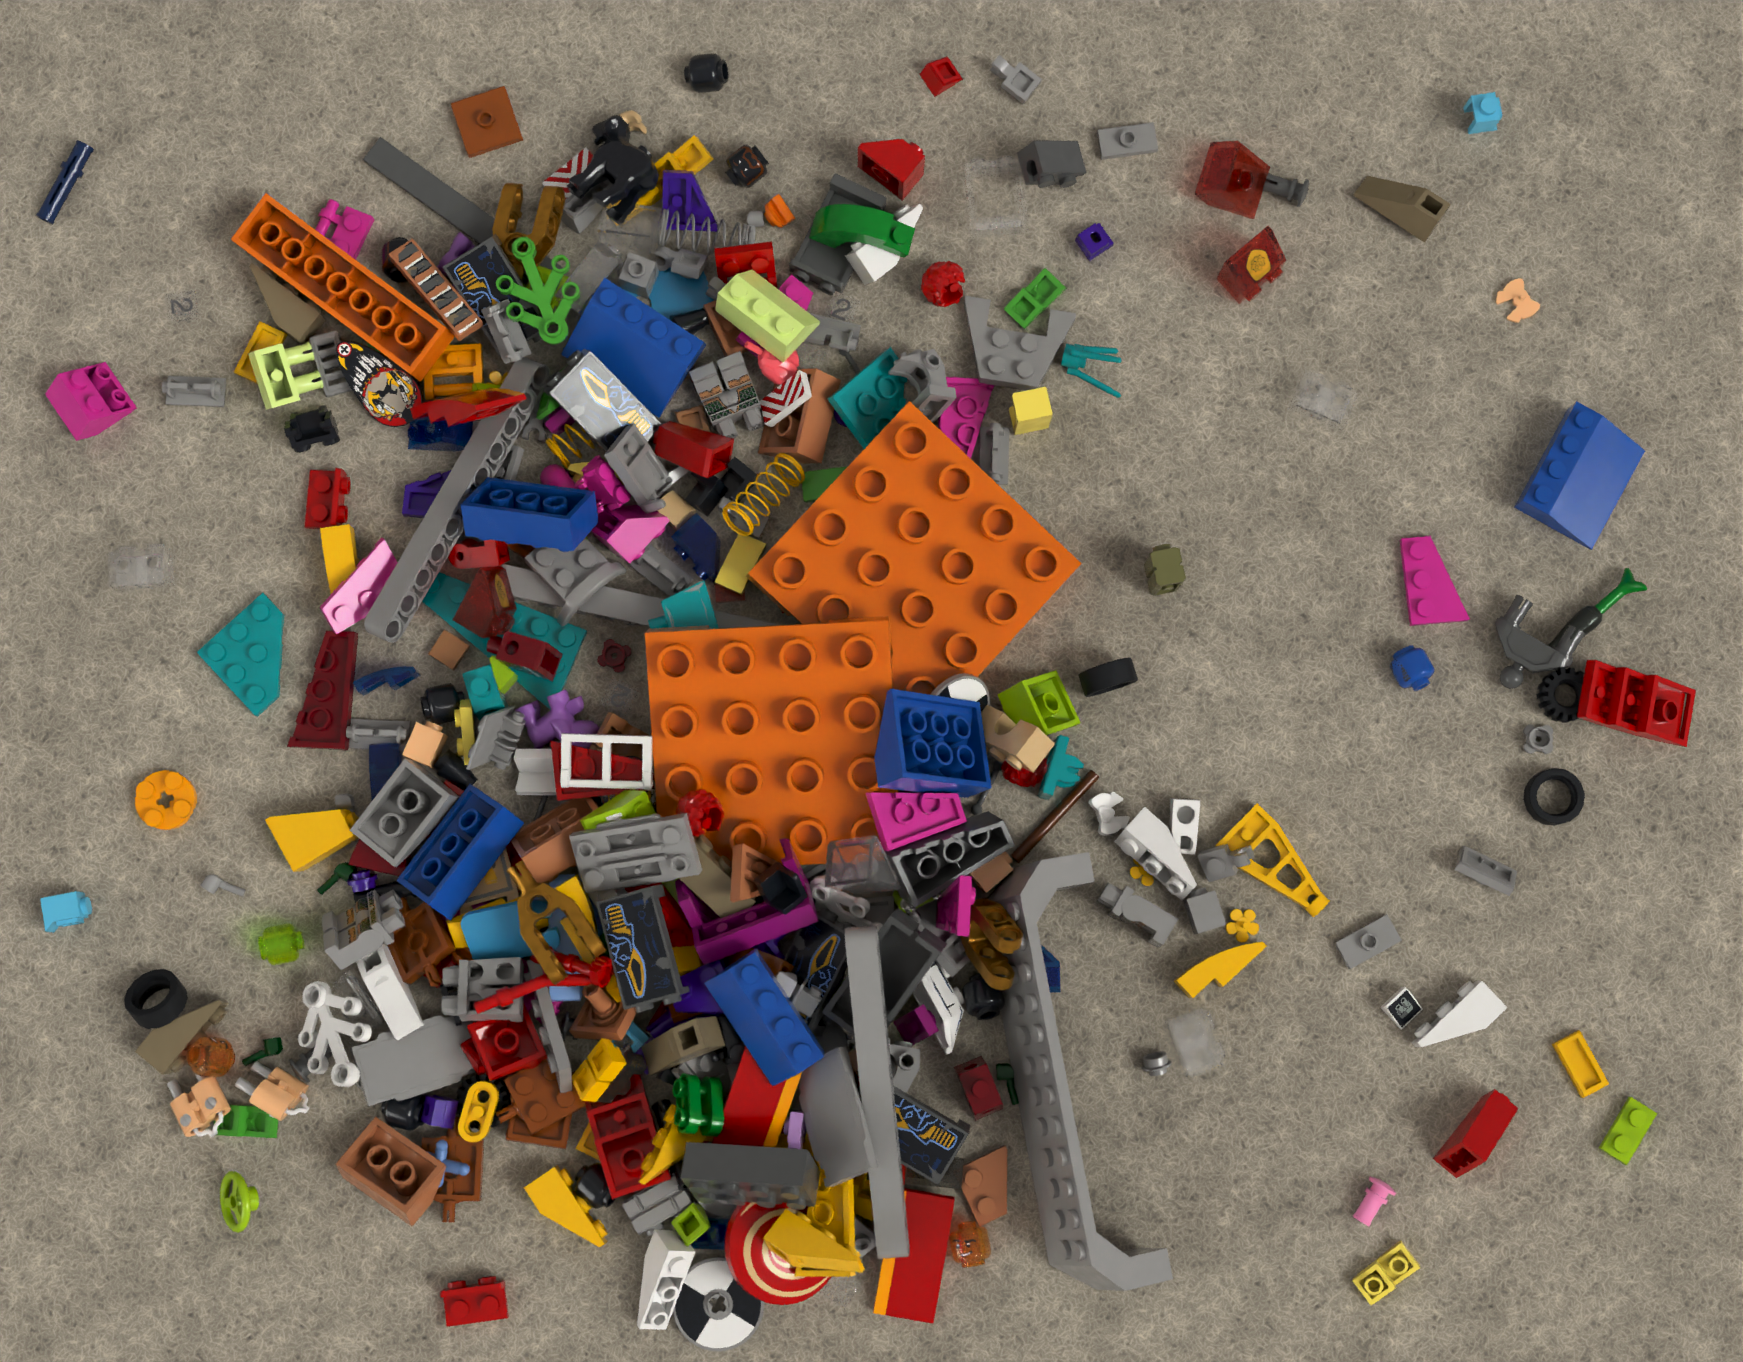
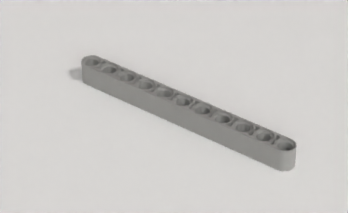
(444, 519)
(608, 602)
(877, 1090)

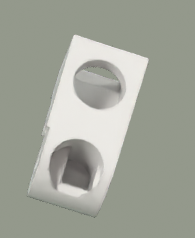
(1184, 823)

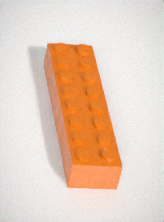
(343, 287)

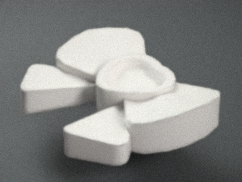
(1105, 814)

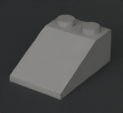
(404, 812)

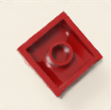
(507, 1045)

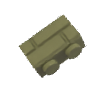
(1164, 570)

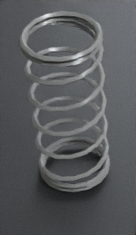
(742, 237)

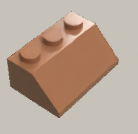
(805, 429)
(546, 841)
(392, 1171)

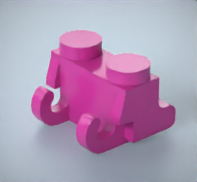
(601, 478)

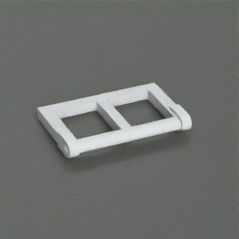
(606, 782)

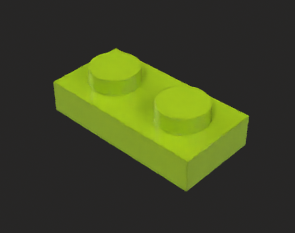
(1627, 1130)

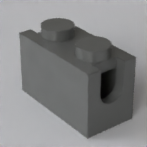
(1051, 163)

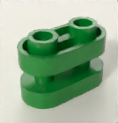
(698, 1105)

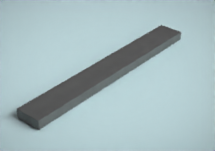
(434, 193)

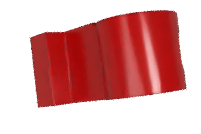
(476, 554)

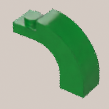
(861, 224)

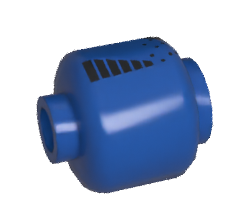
(1412, 668)

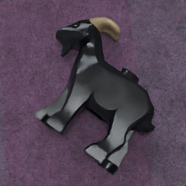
(621, 163)

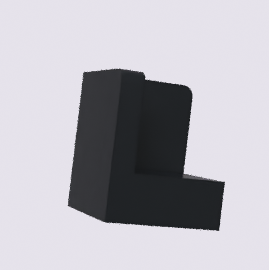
(737, 478)
(706, 493)
(780, 888)

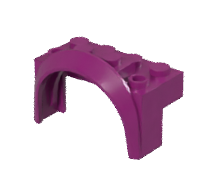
(740, 931)

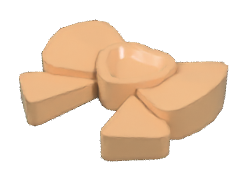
(1525, 305)

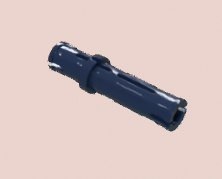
(65, 181)

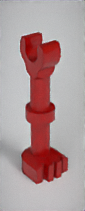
(599, 970)

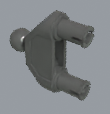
(1528, 651)

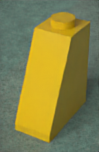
(312, 835)

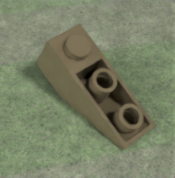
(1406, 205)
(289, 312)
(169, 1044)
(682, 1044)

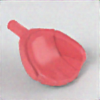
(772, 367)

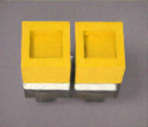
(607, 1072)

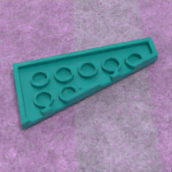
(446, 597)

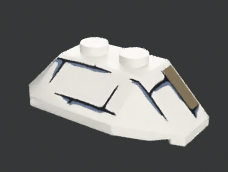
(943, 1002)

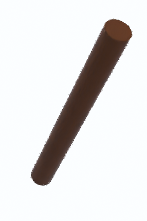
(1055, 815)

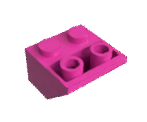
(89, 400)
(628, 530)

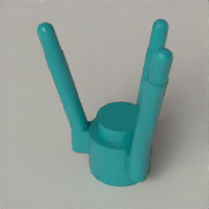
(1076, 356)

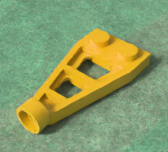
(1255, 828)

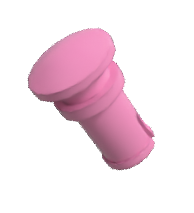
(1373, 1200)

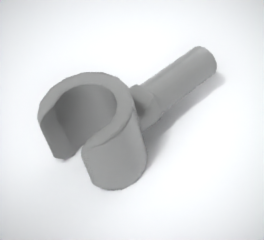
(754, 219)
(345, 801)
(213, 882)

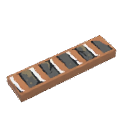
(435, 289)

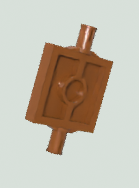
(420, 944)
(538, 1098)
(458, 1187)

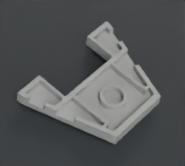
(1011, 356)

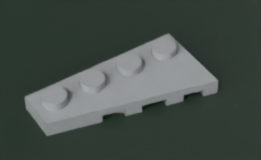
(550, 1031)

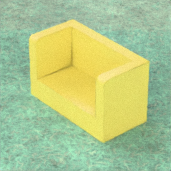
(1030, 411)

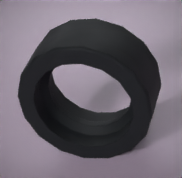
(1108, 677)
(1574, 786)
(166, 1010)

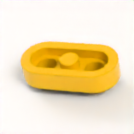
(479, 1111)

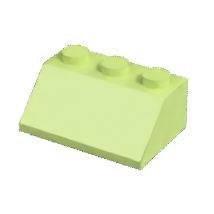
(765, 314)

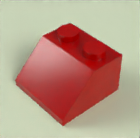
(893, 164)

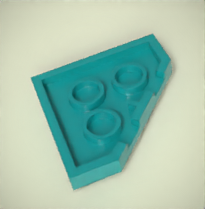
(870, 398)
(250, 654)

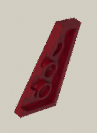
(329, 696)

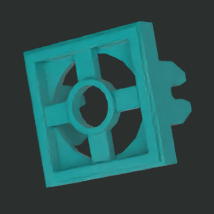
(1060, 769)

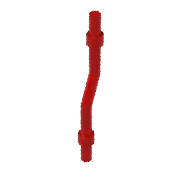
(505, 995)

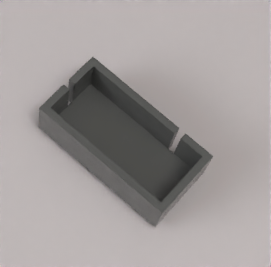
(904, 962)
(750, 1175)

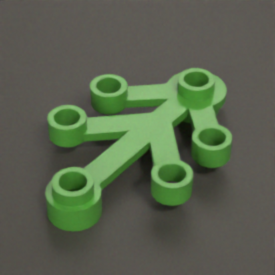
(541, 295)

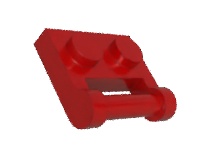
(744, 258)

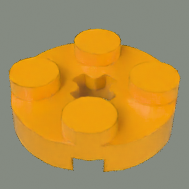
(151, 790)

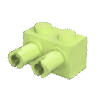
(275, 377)

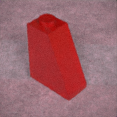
(693, 448)
(1476, 1134)

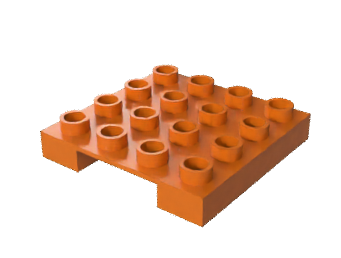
(923, 541)
(772, 727)

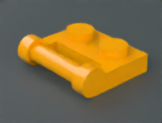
(455, 361)

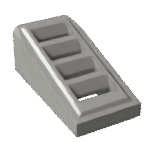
(580, 212)
(323, 340)

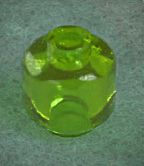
(280, 944)

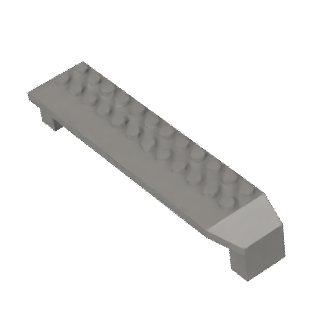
(1045, 1096)

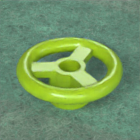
(241, 1200)

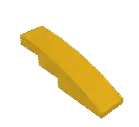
(688, 157)

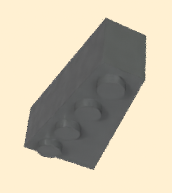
(939, 859)

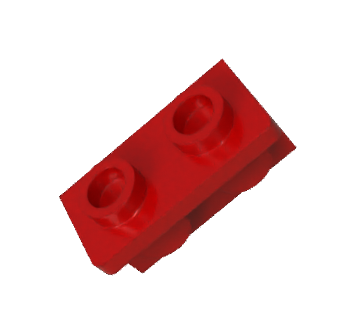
(326, 498)
(475, 1302)

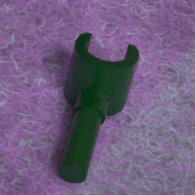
(342, 871)
(271, 1047)
(1005, 1072)

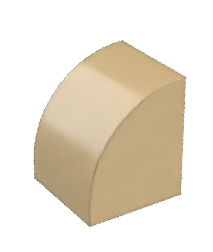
(676, 510)

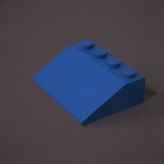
(636, 345)
(1580, 475)
(931, 745)

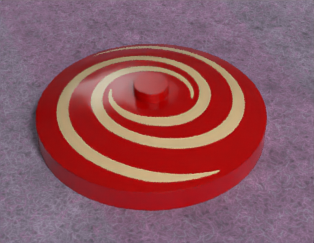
(758, 1268)

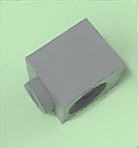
(638, 275)
(1204, 910)

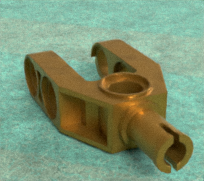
(545, 224)
(528, 918)
(987, 940)

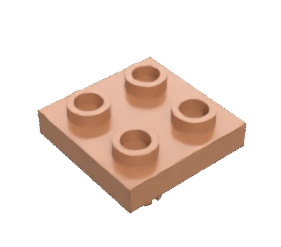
(601, 1016)

